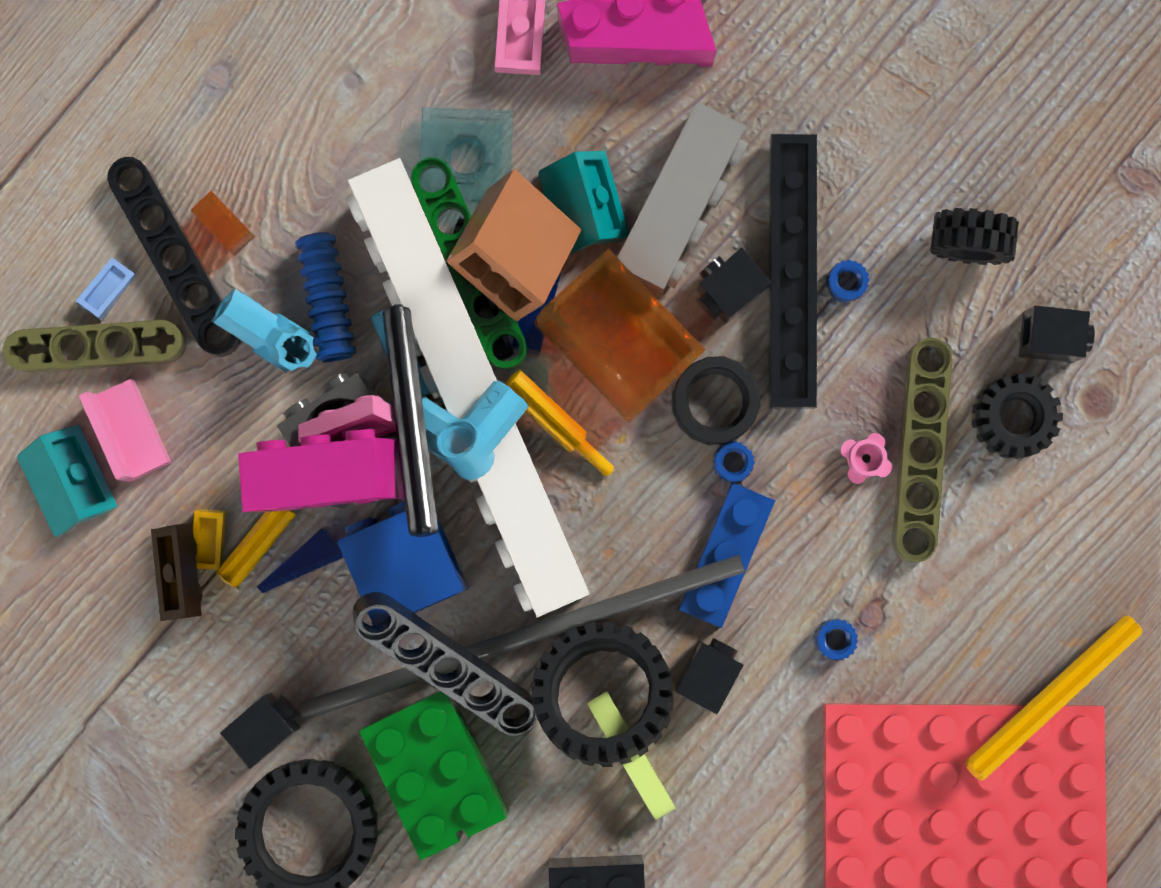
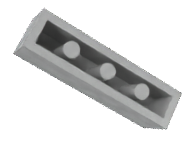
(680, 197)

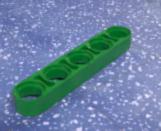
(433, 206)

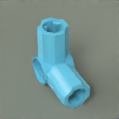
(269, 334)
(479, 430)

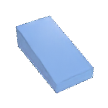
(105, 289)

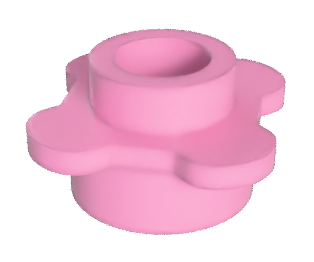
(878, 461)

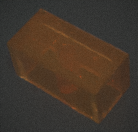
(222, 223)

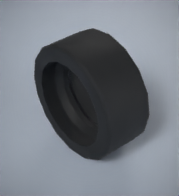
(730, 369)

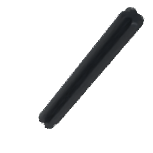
(409, 421)

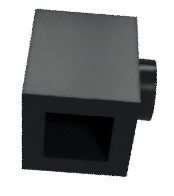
(731, 285)

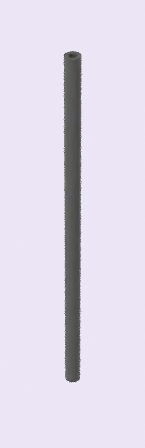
(530, 634)

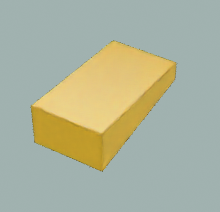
(209, 536)

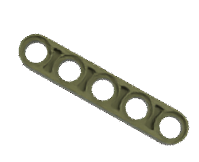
(934, 430)

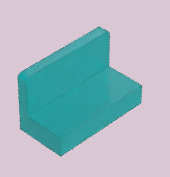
(587, 195)
(66, 479)

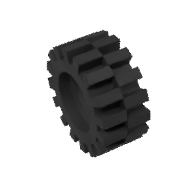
(974, 236)
(1044, 416)

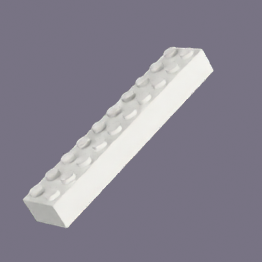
(460, 375)

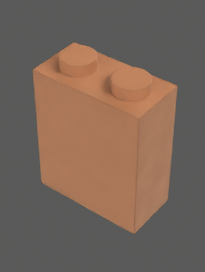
(514, 246)

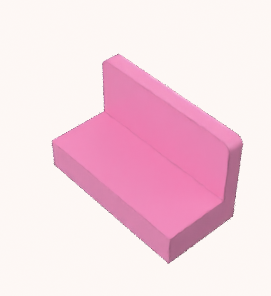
(125, 431)

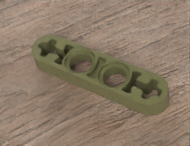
(95, 343)

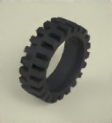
(586, 642)
(313, 772)

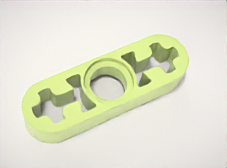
(639, 769)

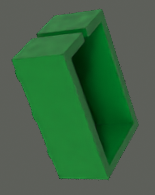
(434, 773)

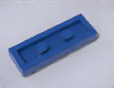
(733, 534)

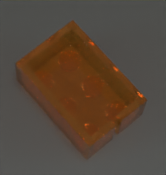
(618, 335)

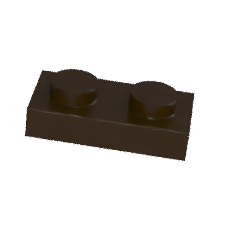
(176, 572)

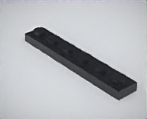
(793, 271)

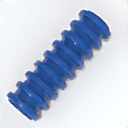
(325, 297)

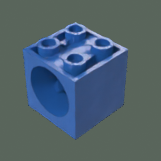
(401, 565)

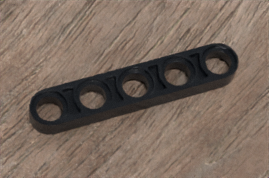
(158, 240)
(435, 648)

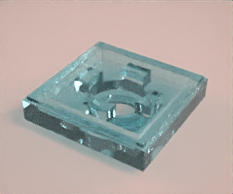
(449, 127)

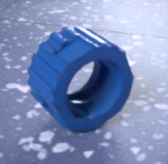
(851, 267)
(748, 462)
(849, 646)

